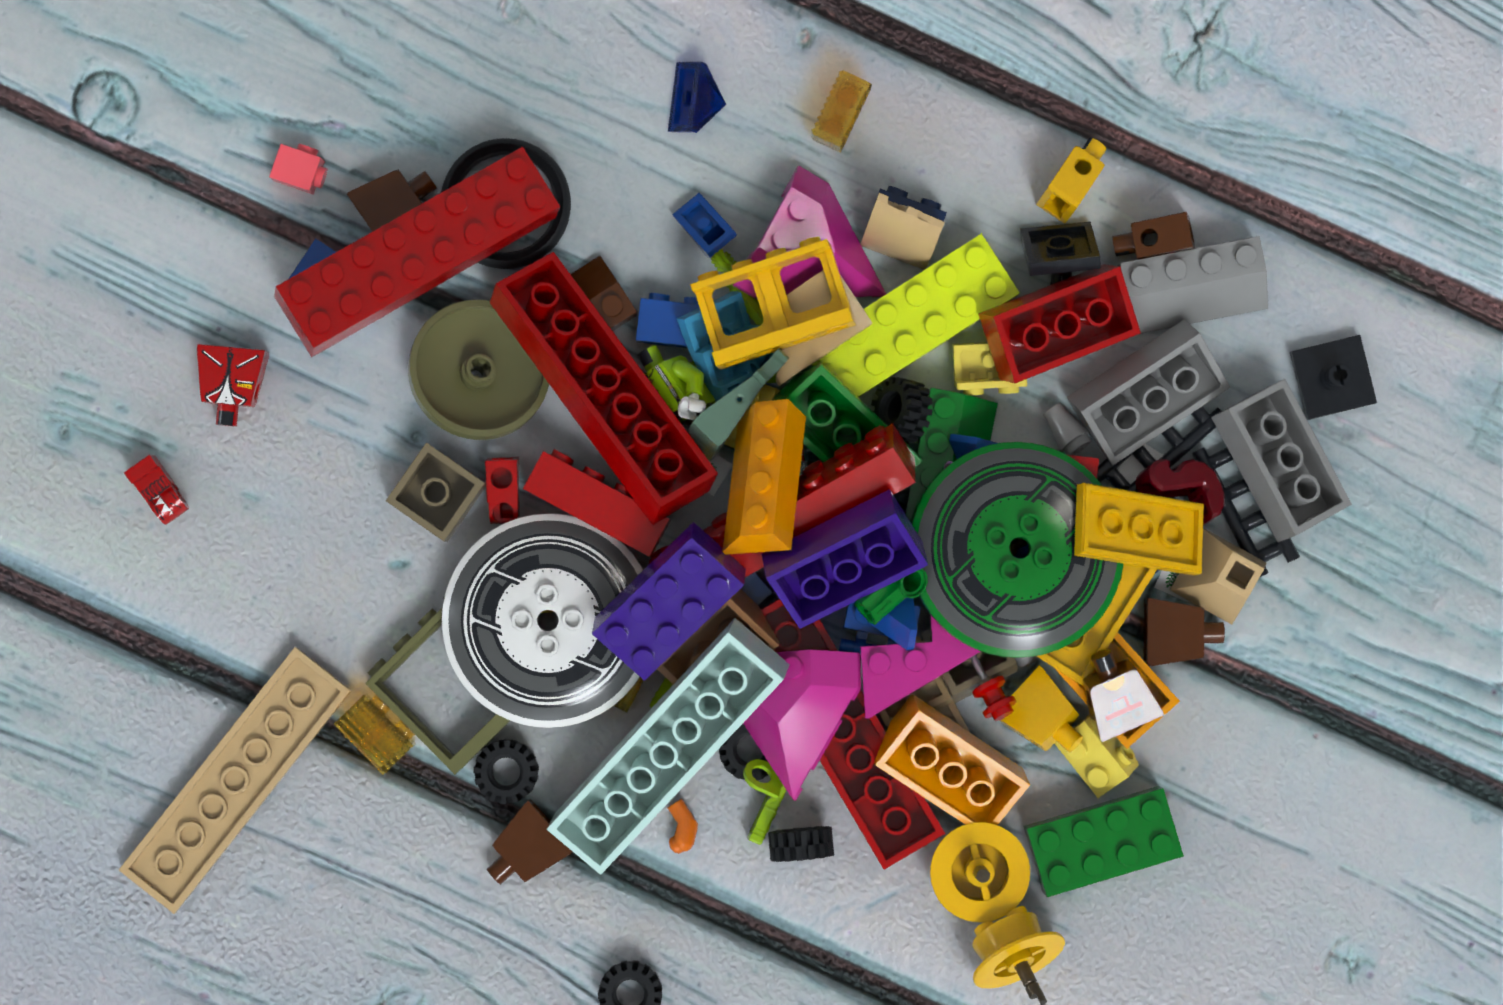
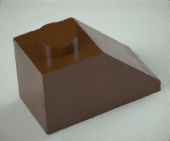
(605, 293)

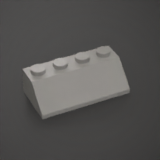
(1197, 284)
(1149, 391)

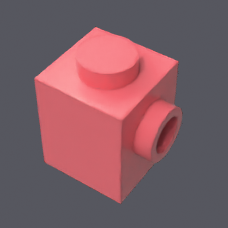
(299, 168)

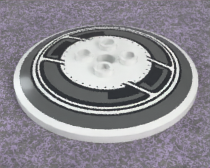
(495, 629)

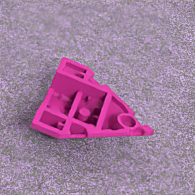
(808, 212)
(804, 712)

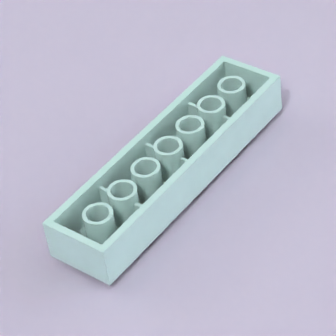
(668, 746)

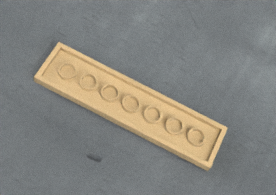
(235, 780)

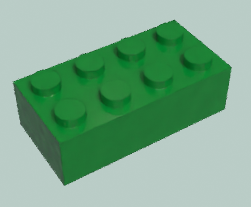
(1103, 841)

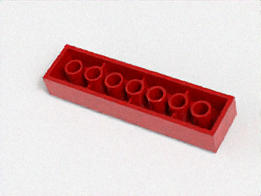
(416, 251)
(603, 387)
(838, 485)
(886, 811)

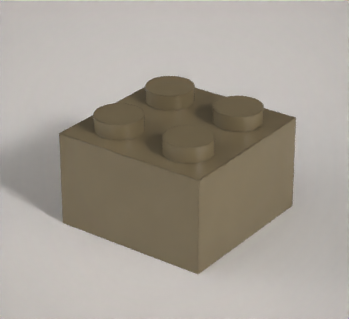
(436, 492)

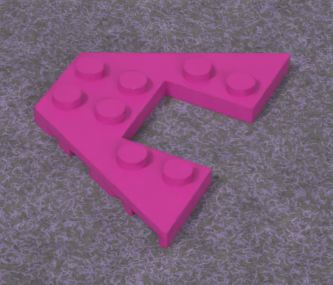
(895, 672)

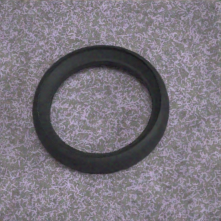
(558, 182)

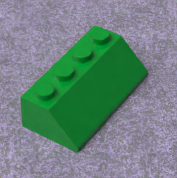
(831, 412)
(950, 415)

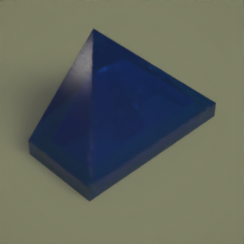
(693, 98)

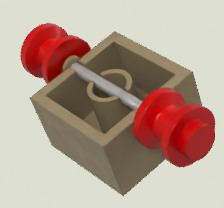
(983, 677)

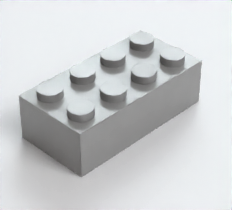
(1281, 460)

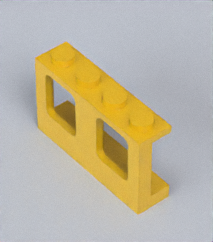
(780, 325)

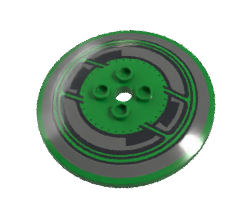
(975, 581)

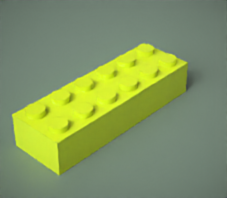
(922, 316)

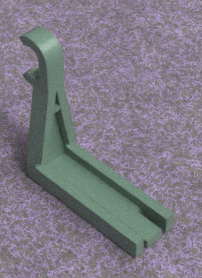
(719, 420)

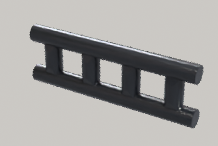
(1179, 444)
(1241, 526)

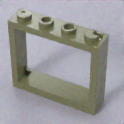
(383, 670)

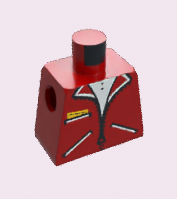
(230, 379)

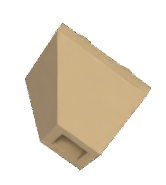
(1225, 578)

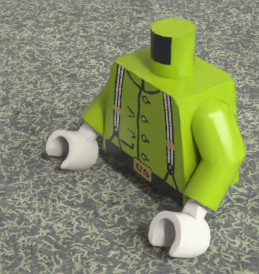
(677, 383)

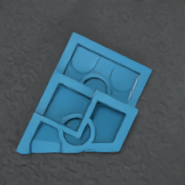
(734, 320)

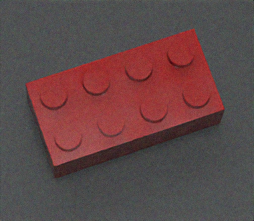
(1059, 323)
(594, 502)

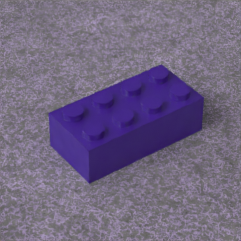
(845, 559)
(668, 601)

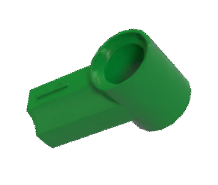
(881, 602)

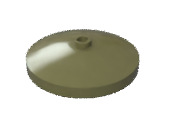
(440, 366)

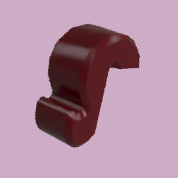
(1188, 479)

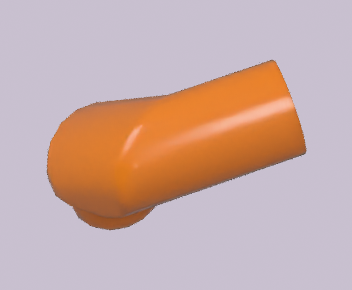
(686, 827)

